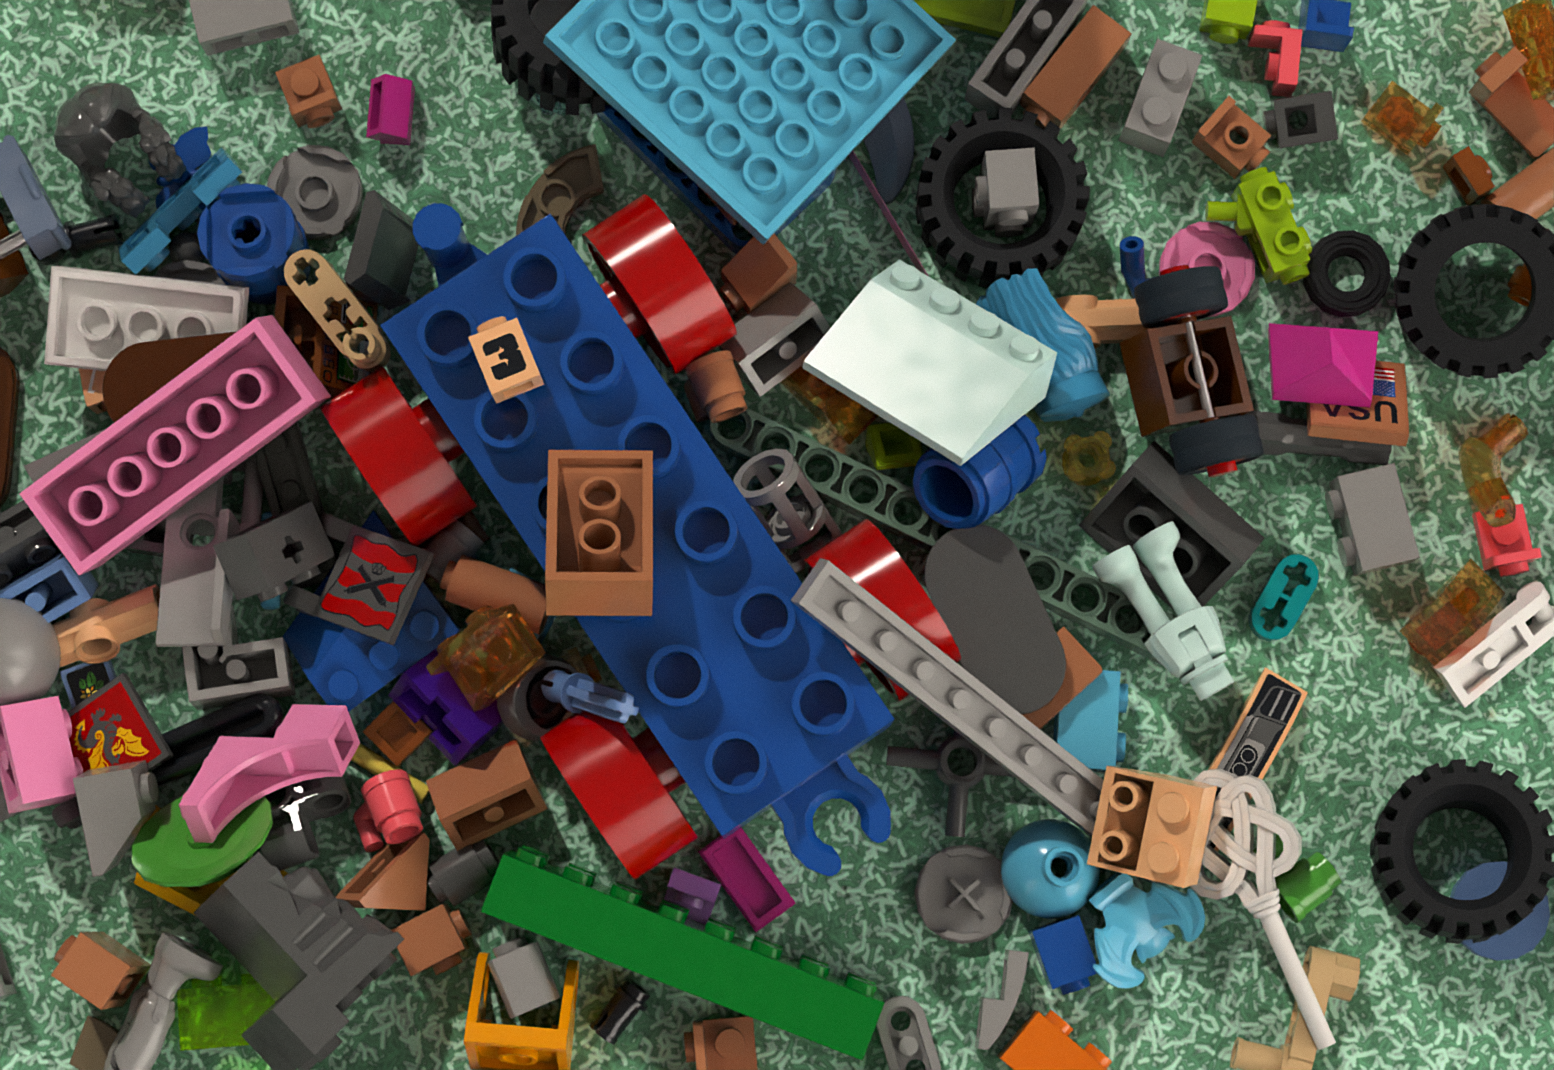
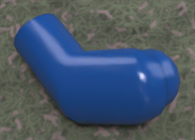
(1133, 262)

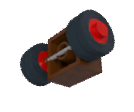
(1191, 373)

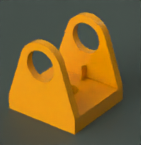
(514, 1046)

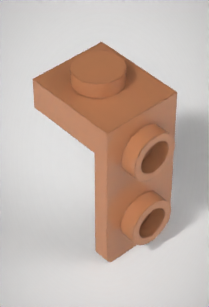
(1509, 101)

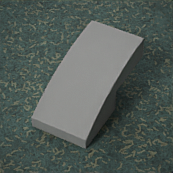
(996, 1012)

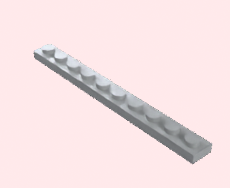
(950, 693)

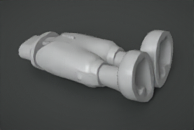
(153, 1005)

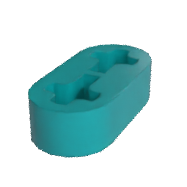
(1273, 591)

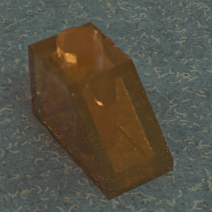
(1452, 613)

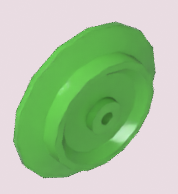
(171, 858)

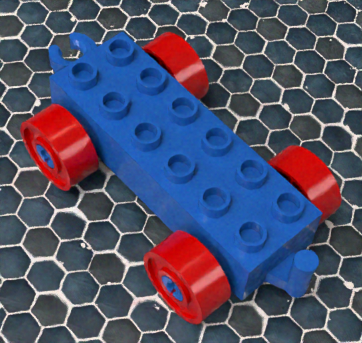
(727, 670)

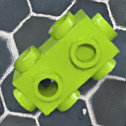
(1264, 215)

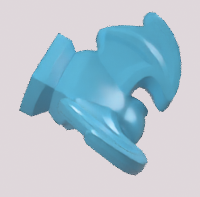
(1137, 922)

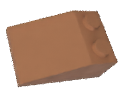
(599, 533)

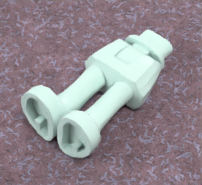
(1192, 640)

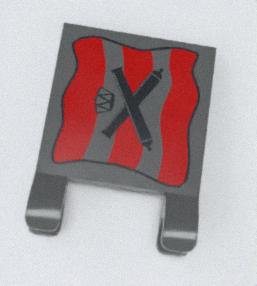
(369, 583)

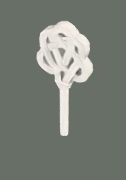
(1262, 903)

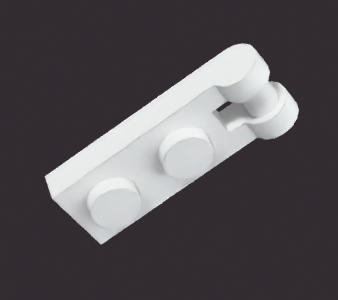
(1498, 645)

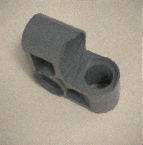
(291, 836)

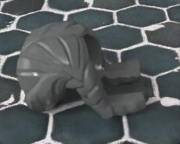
(96, 120)

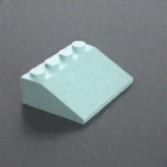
(932, 362)

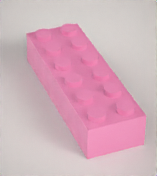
(175, 444)

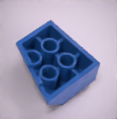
(352, 666)

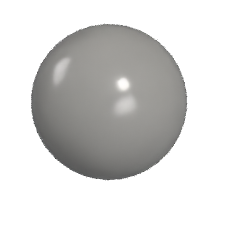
(27, 653)

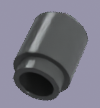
(463, 872)

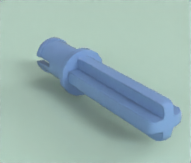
(581, 693)

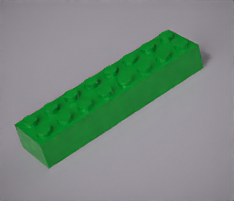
(683, 952)

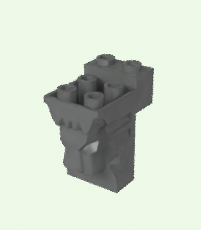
(303, 951)

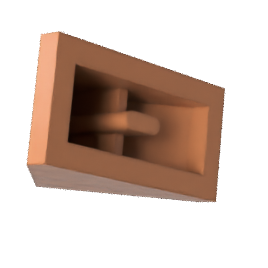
(392, 878)

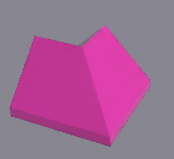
(1322, 364)

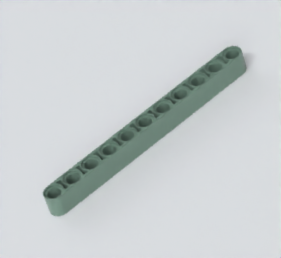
(924, 532)

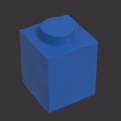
(1064, 954)

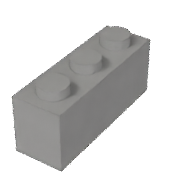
(1022, 53)

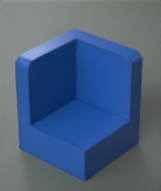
(1325, 24)

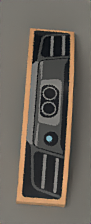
(1259, 730)

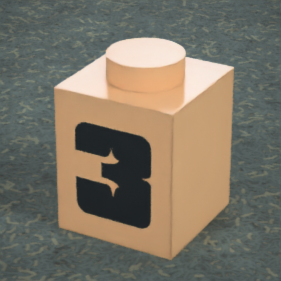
(505, 358)

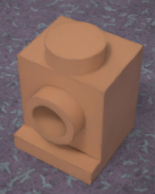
(1215, 140)

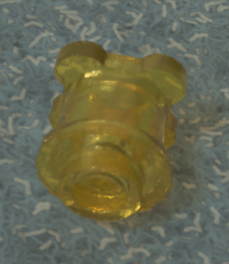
(1098, 448)

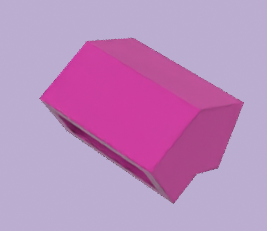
(390, 110)

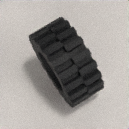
(529, 60)
(963, 150)
(1417, 280)
(1506, 808)

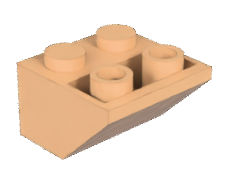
(1152, 826)

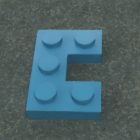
(149, 241)

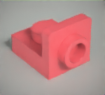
(1282, 65)
(1506, 546)

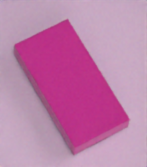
(747, 878)

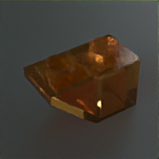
(831, 407)

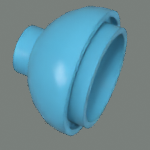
(1029, 875)

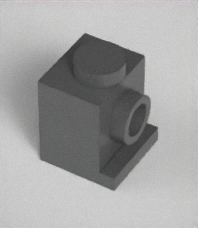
(1319, 124)

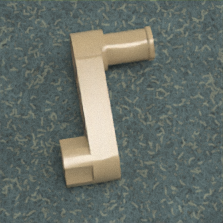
(317, 301)
(1329, 976)

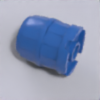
(250, 239)
(983, 484)

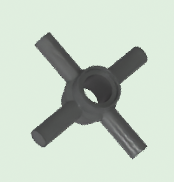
(958, 785)

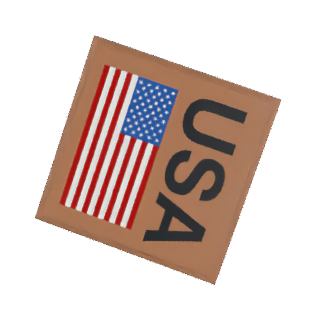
(1381, 423)

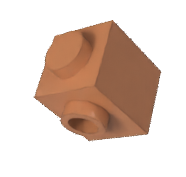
(433, 940)

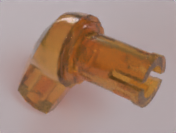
(1481, 469)

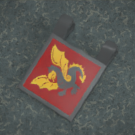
(111, 731)

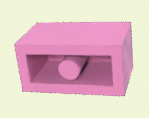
(36, 754)

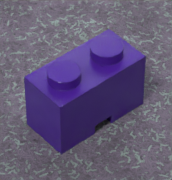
(445, 710)

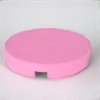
(1215, 241)

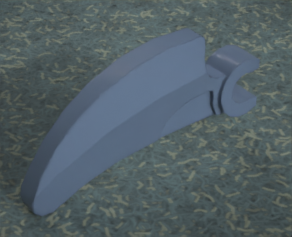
(892, 151)

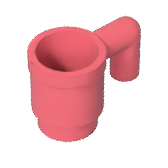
(389, 810)

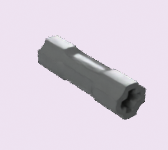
(1290, 435)

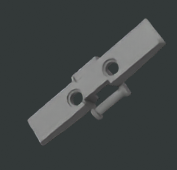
(193, 586)

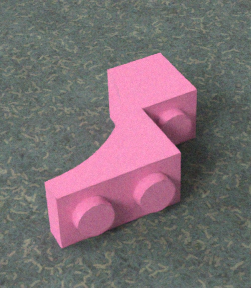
(241, 770)

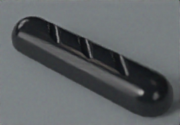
(193, 741)

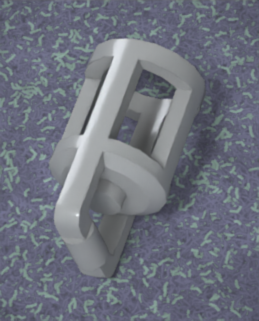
(793, 518)

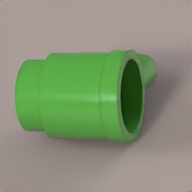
(1305, 884)

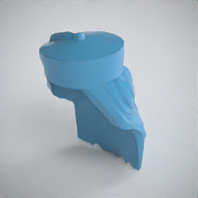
(1031, 308)

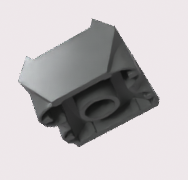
(381, 254)

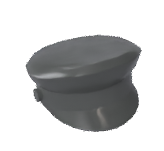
(525, 707)

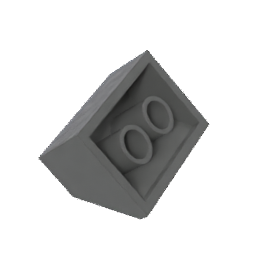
(1152, 493)

